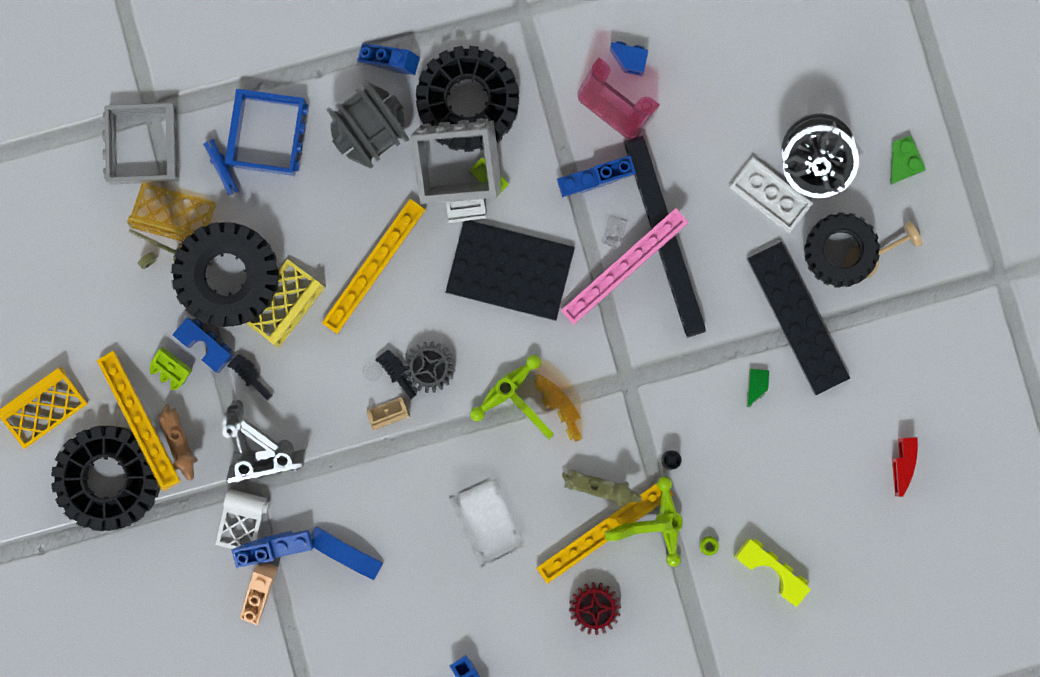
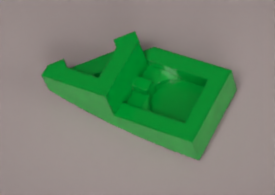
(757, 385)

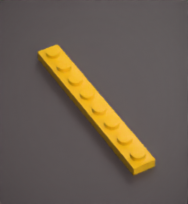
(373, 266)
(139, 421)
(596, 536)

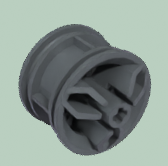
(367, 124)
(819, 183)

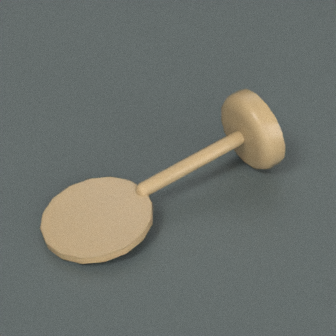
(912, 234)

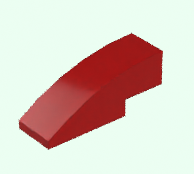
(904, 465)

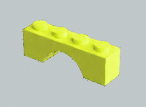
(791, 587)

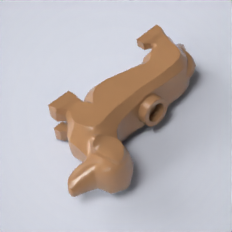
(177, 442)

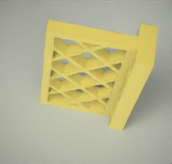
(297, 309)

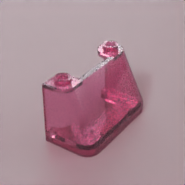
(612, 106)

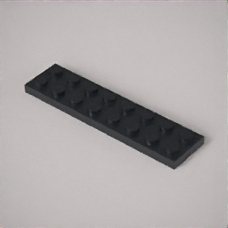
(798, 318)

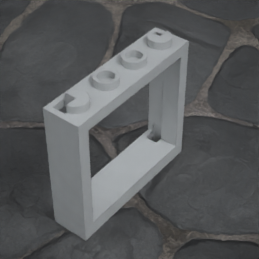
(108, 137)

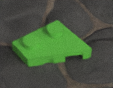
(905, 160)

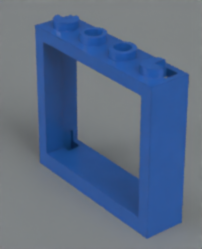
(236, 125)

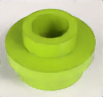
(715, 546)

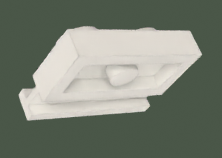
(465, 210)

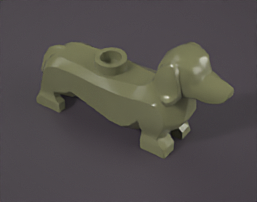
(601, 488)

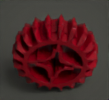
(604, 608)

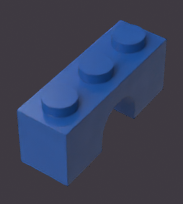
(217, 354)

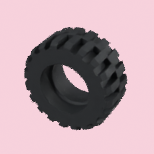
(856, 228)

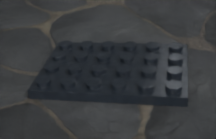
(510, 270)

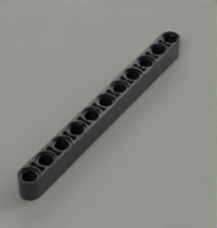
(670, 252)

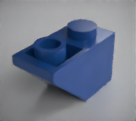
(630, 59)

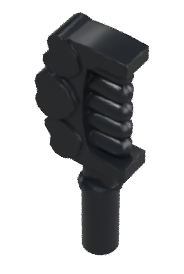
(395, 370)
(248, 373)

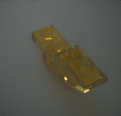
(555, 399)

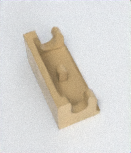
(387, 413)

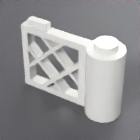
(241, 505)

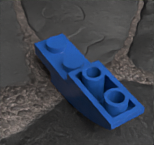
(596, 177)
(272, 546)

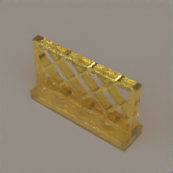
(163, 228)

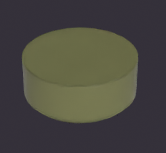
(147, 260)

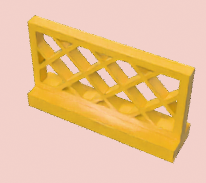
(32, 393)

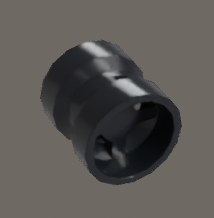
(671, 460)

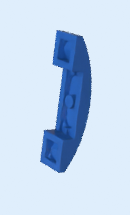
(345, 554)

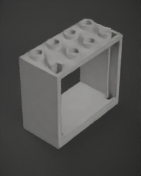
(459, 191)

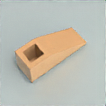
(258, 592)

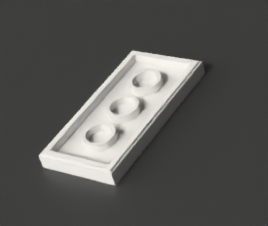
(771, 195)

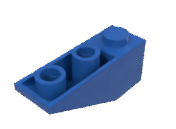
(389, 58)

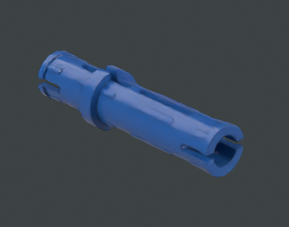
(220, 166)

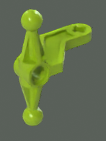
(515, 380)
(667, 522)

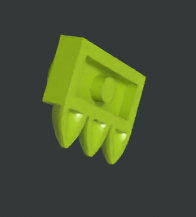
(170, 367)

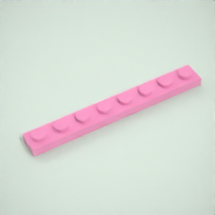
(624, 266)

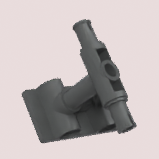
(253, 464)

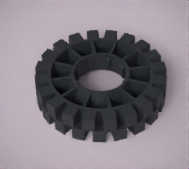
(475, 66)
(191, 279)
(72, 485)

